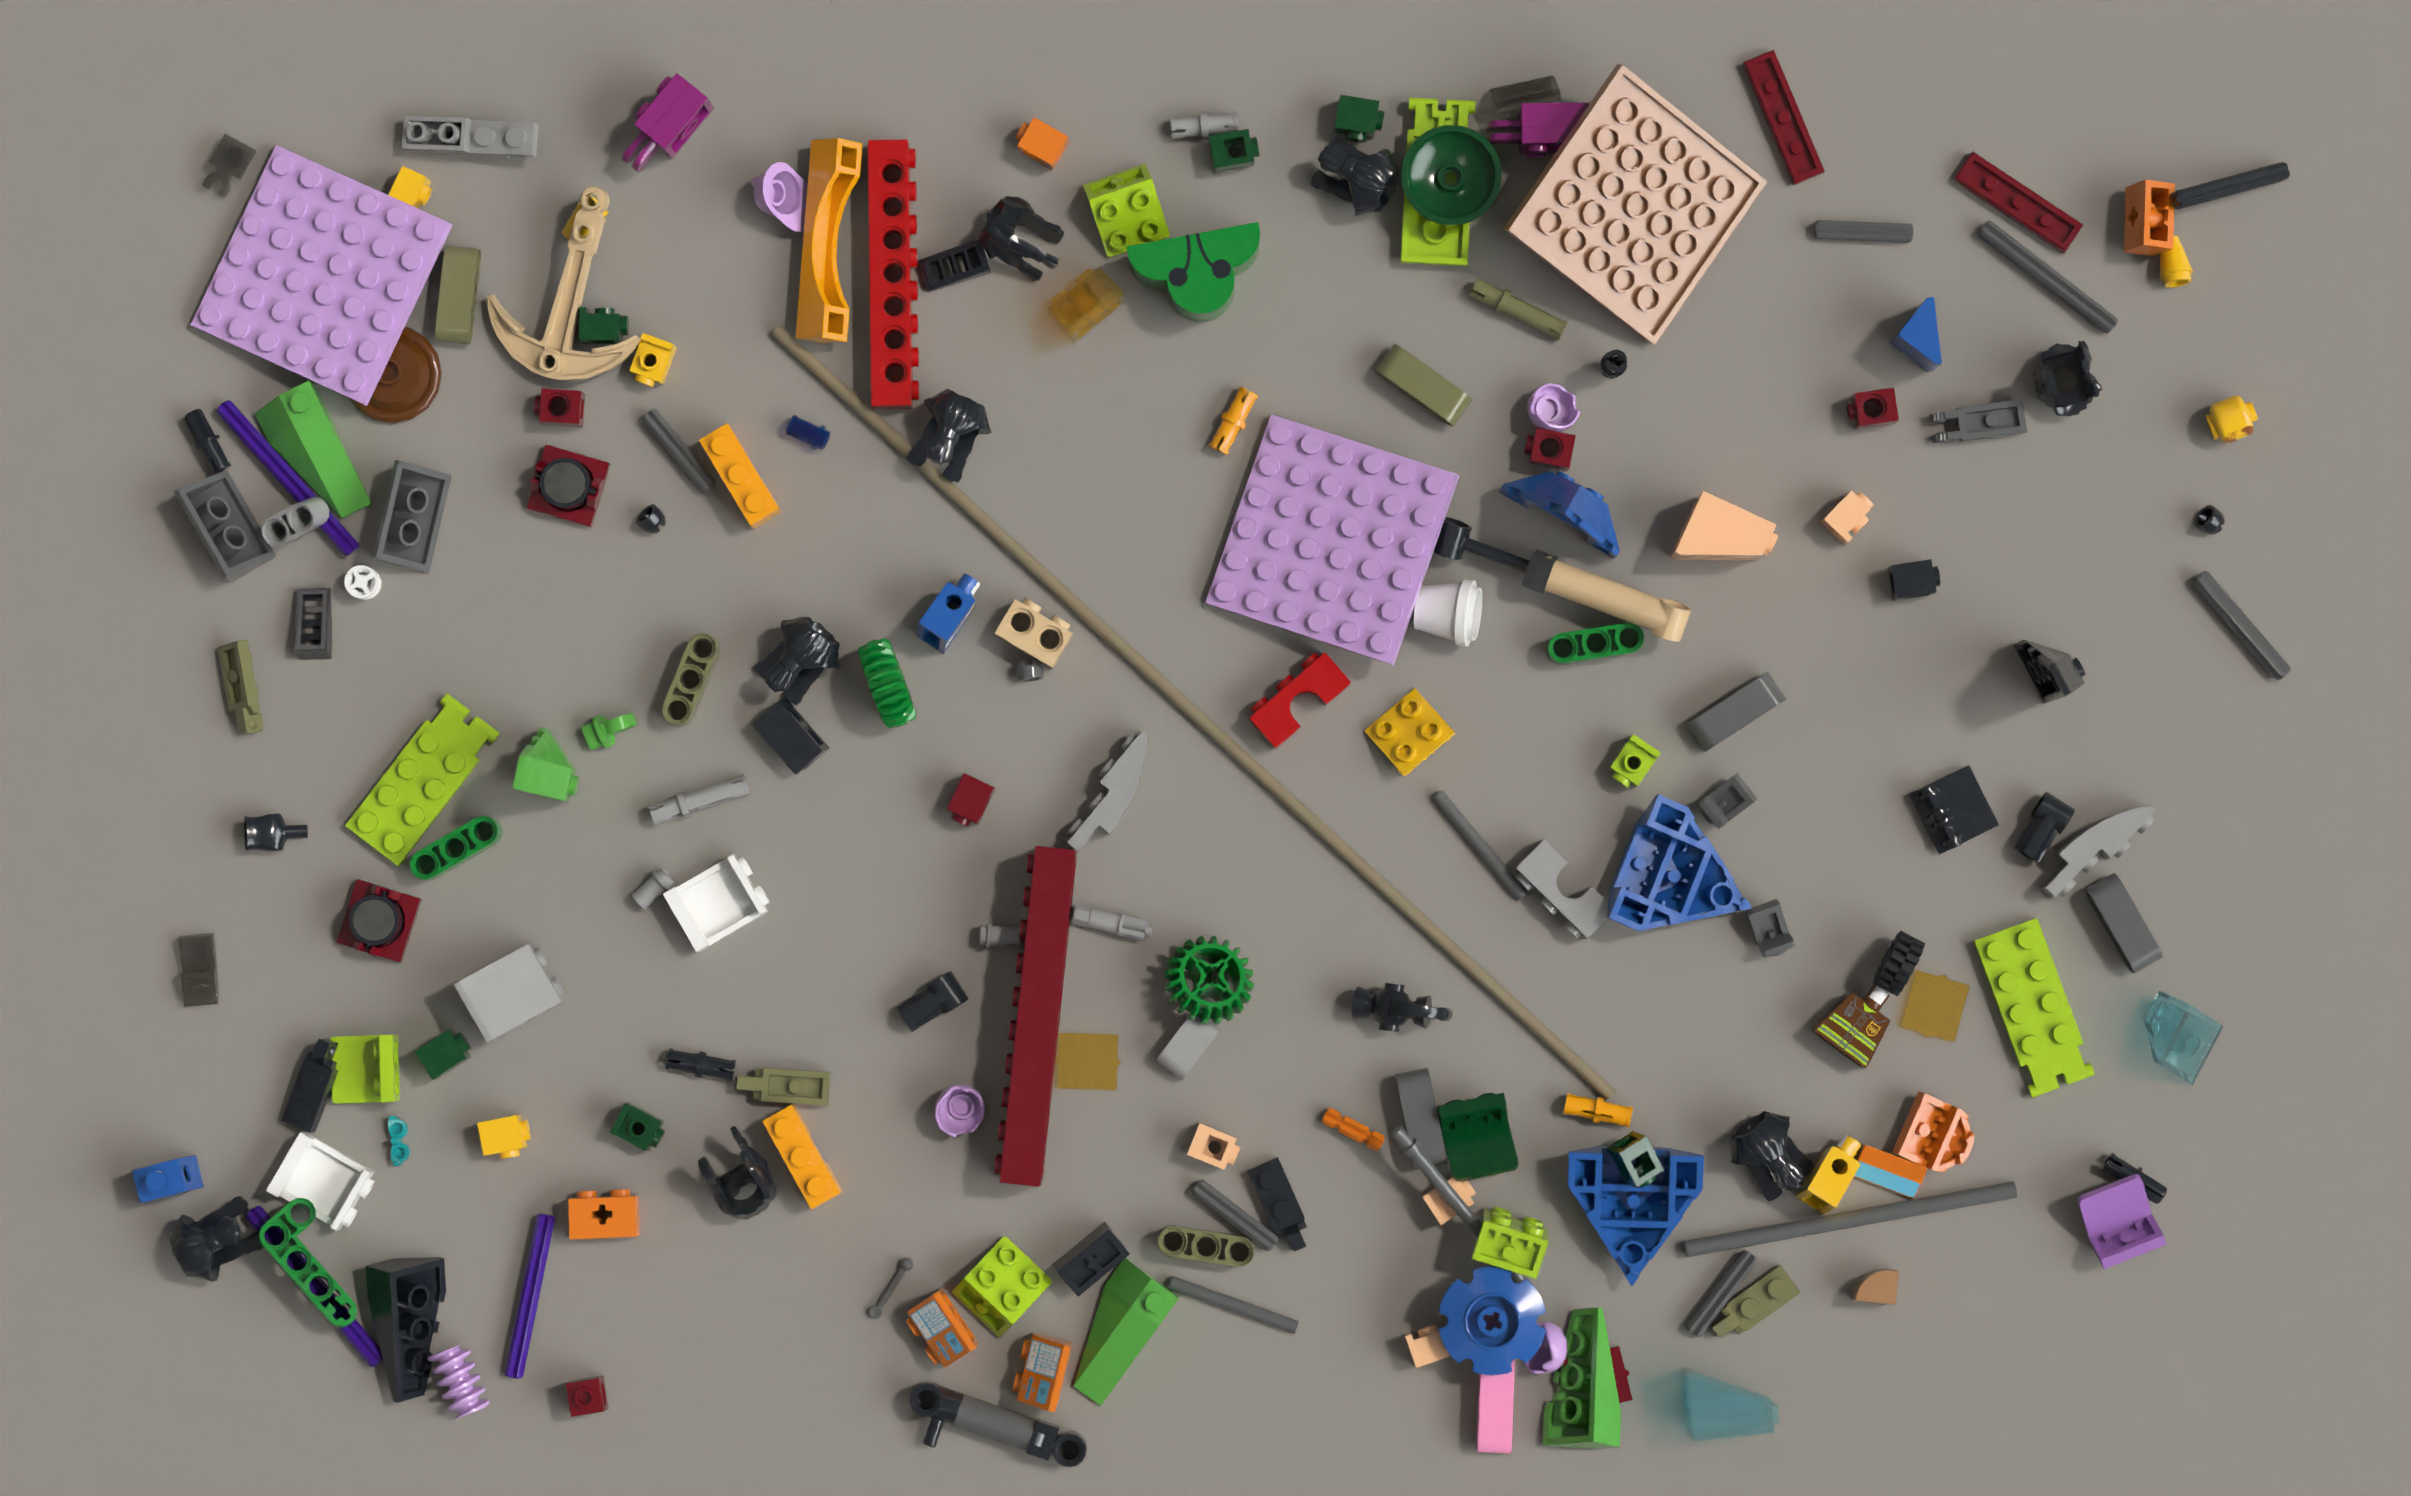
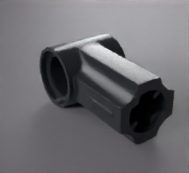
(2047, 821)
(938, 998)

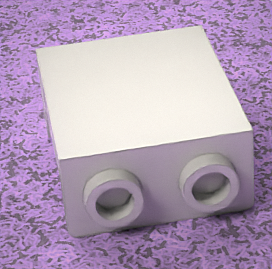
(717, 902)
(324, 1178)

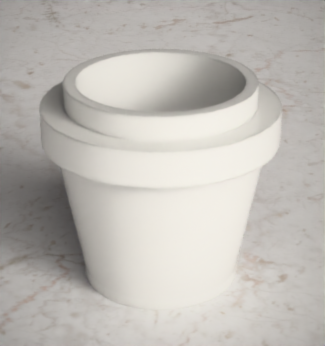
(1450, 611)

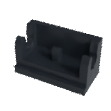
(790, 736)
(1091, 1259)

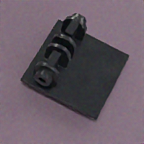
(1954, 810)

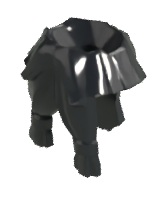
(1367, 178)
(1001, 242)
(2079, 361)
(950, 432)
(805, 652)
(1767, 1148)
(727, 1187)
(213, 1241)

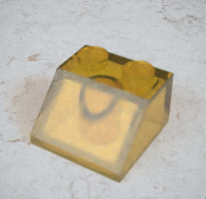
(1086, 303)

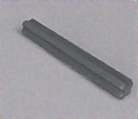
(2241, 625)

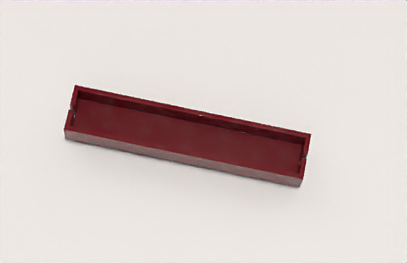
(1038, 1016)

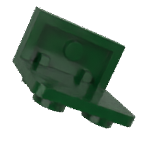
(1478, 1137)

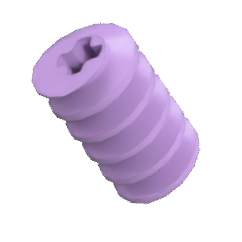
(459, 1381)

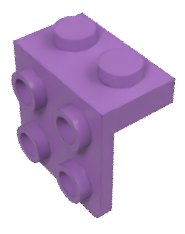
(2120, 1221)

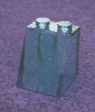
(1724, 1408)

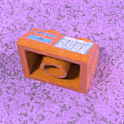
(941, 1328)
(1043, 1371)

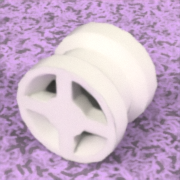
(358, 578)

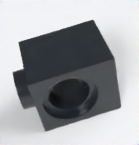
(1913, 579)

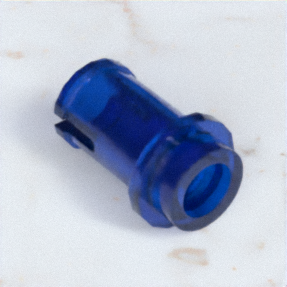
(808, 432)

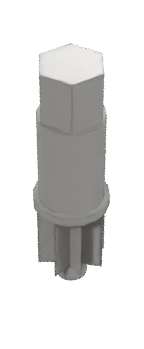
(1111, 922)

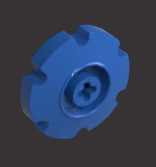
(1518, 1312)

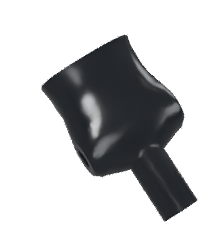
(270, 832)

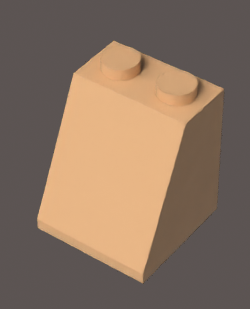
(1723, 533)

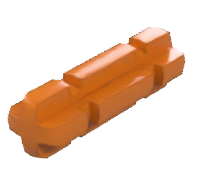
(1353, 1129)

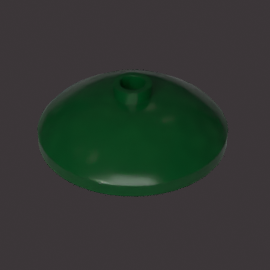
(1457, 152)

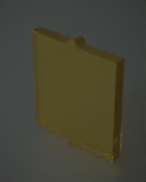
(1935, 1006)
(1088, 1061)

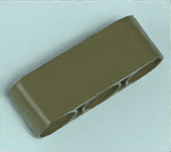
(458, 294)
(1423, 385)
(691, 662)
(1219, 1256)

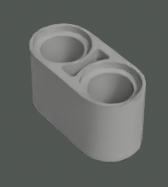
(295, 521)
(1187, 1046)

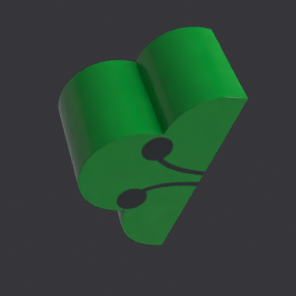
(1197, 268)

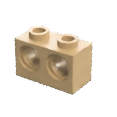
(1030, 640)

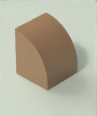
(1877, 1287)

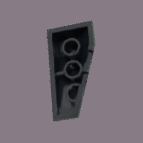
(2051, 670)
(404, 1311)

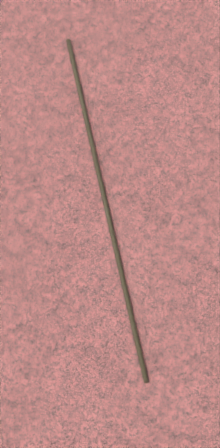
(1198, 716)

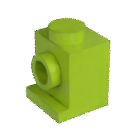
(1638, 748)

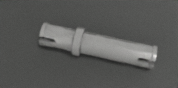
(700, 799)

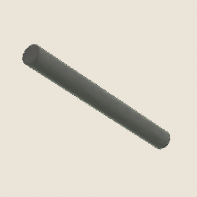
(1479, 845)
(1233, 1304)

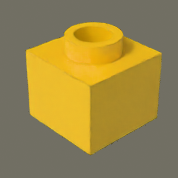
(411, 188)

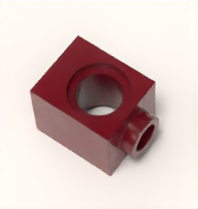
(1887, 403)
(575, 407)
(1565, 445)
(970, 800)
(587, 1396)

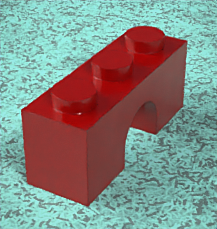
(1319, 678)

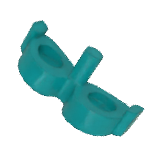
(399, 1151)

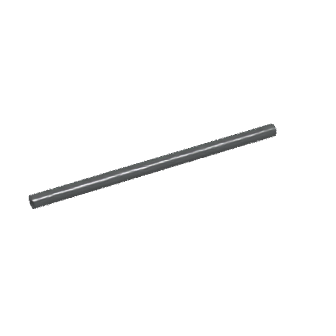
(1850, 1219)

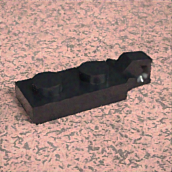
(312, 1087)
(1279, 1202)

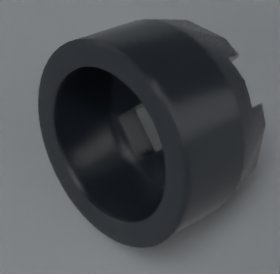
(650, 519)
(2209, 520)

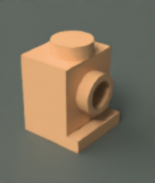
(1847, 516)
(1201, 1141)
(1437, 1204)
(1427, 1346)

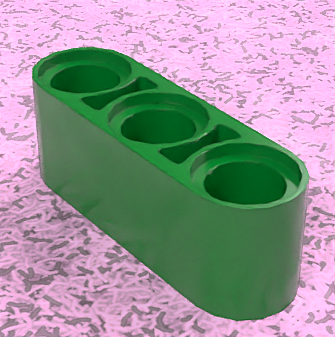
(1610, 636)
(472, 847)

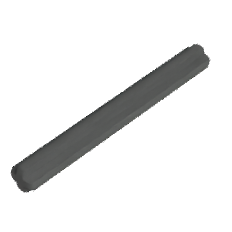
(2048, 277)

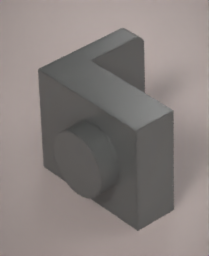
(1727, 801)
(1770, 929)

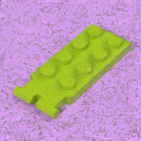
(1421, 239)
(421, 781)
(2033, 1005)

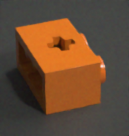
(2149, 218)
(585, 1224)

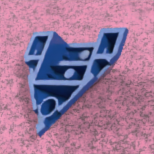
(1570, 503)
(1670, 872)
(1633, 1218)

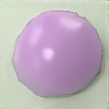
(1552, 408)
(959, 1110)
(1551, 1352)

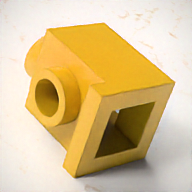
(664, 353)

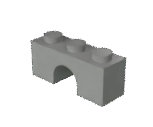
(1540, 872)

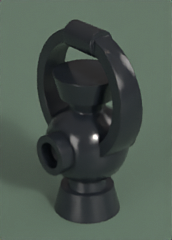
(1394, 1007)

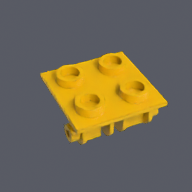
(1409, 732)

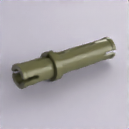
(1511, 305)

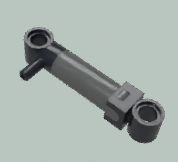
(994, 1422)

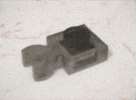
(231, 160)

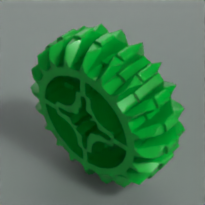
(887, 683)
(1218, 990)

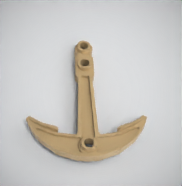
(565, 310)

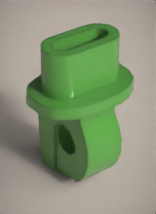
(602, 732)

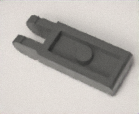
(1982, 421)

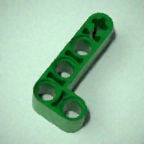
(312, 1269)

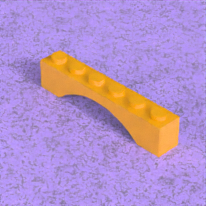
(831, 177)

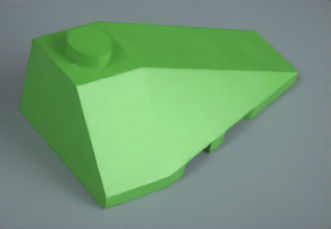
(308, 440)
(546, 769)
(1124, 1322)
(1585, 1397)

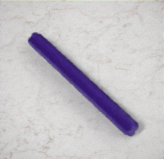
(283, 472)
(354, 1332)

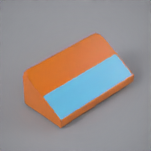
(1889, 1171)

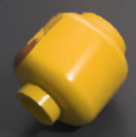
(2231, 419)

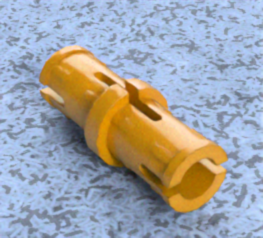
(1233, 420)
(1598, 1110)

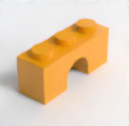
(740, 476)
(802, 1157)

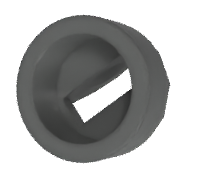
(1029, 672)

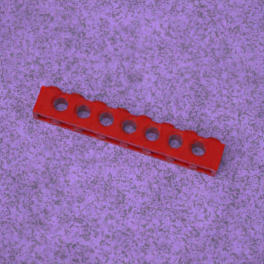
(882, 156)

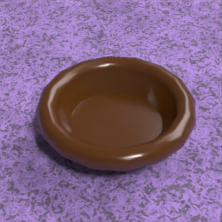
(407, 381)

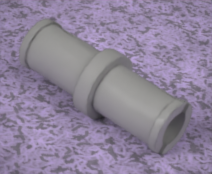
(1204, 125)

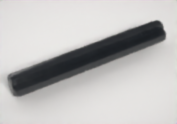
(2230, 185)

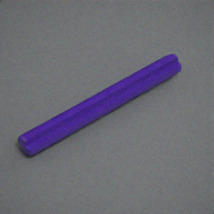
(529, 1296)

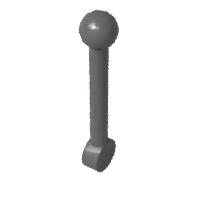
(905, 1265)

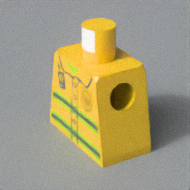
(1823, 1186)

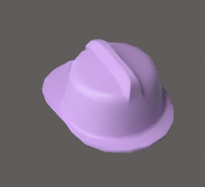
(782, 195)

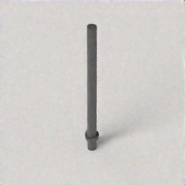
(1411, 1149)

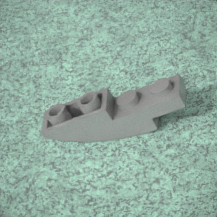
(470, 137)
(1122, 782)
(2106, 837)

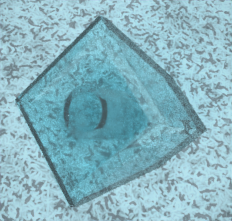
(2180, 1036)

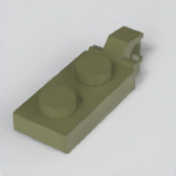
(241, 686)
(788, 1086)
(1756, 1302)

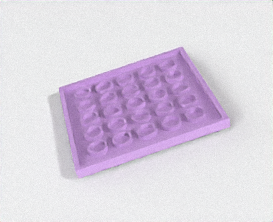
(321, 275)
(1332, 539)

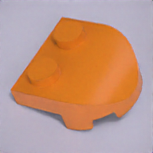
(1935, 1134)

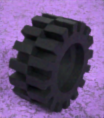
(1898, 963)

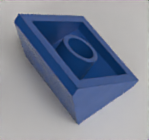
(1920, 337)

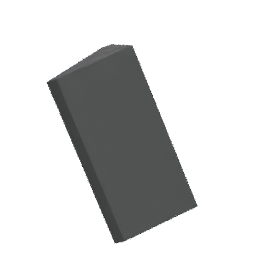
(411, 516)
(225, 525)

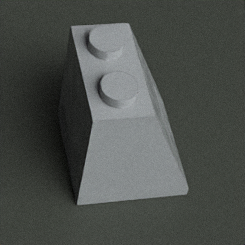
(510, 992)

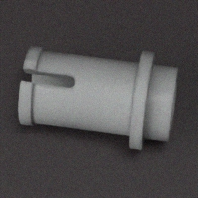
(653, 888)
(999, 936)

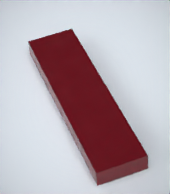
(1783, 117)
(2018, 202)

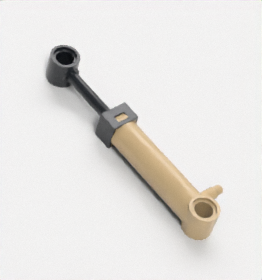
(1545, 573)

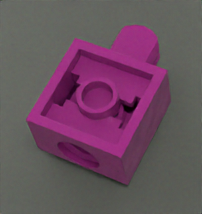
(667, 121)
(1539, 127)

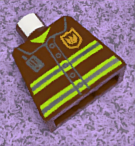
(1855, 1025)

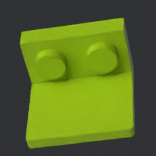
(1126, 209)
(366, 1069)
(1511, 1242)
(1002, 1286)

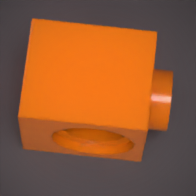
(1041, 142)

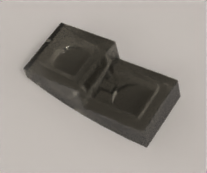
(199, 969)

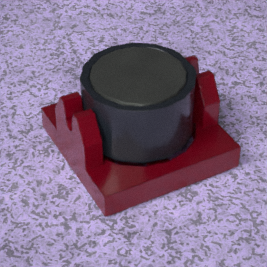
(567, 484)
(378, 920)

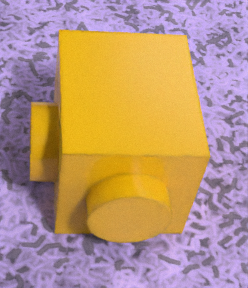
(504, 1136)

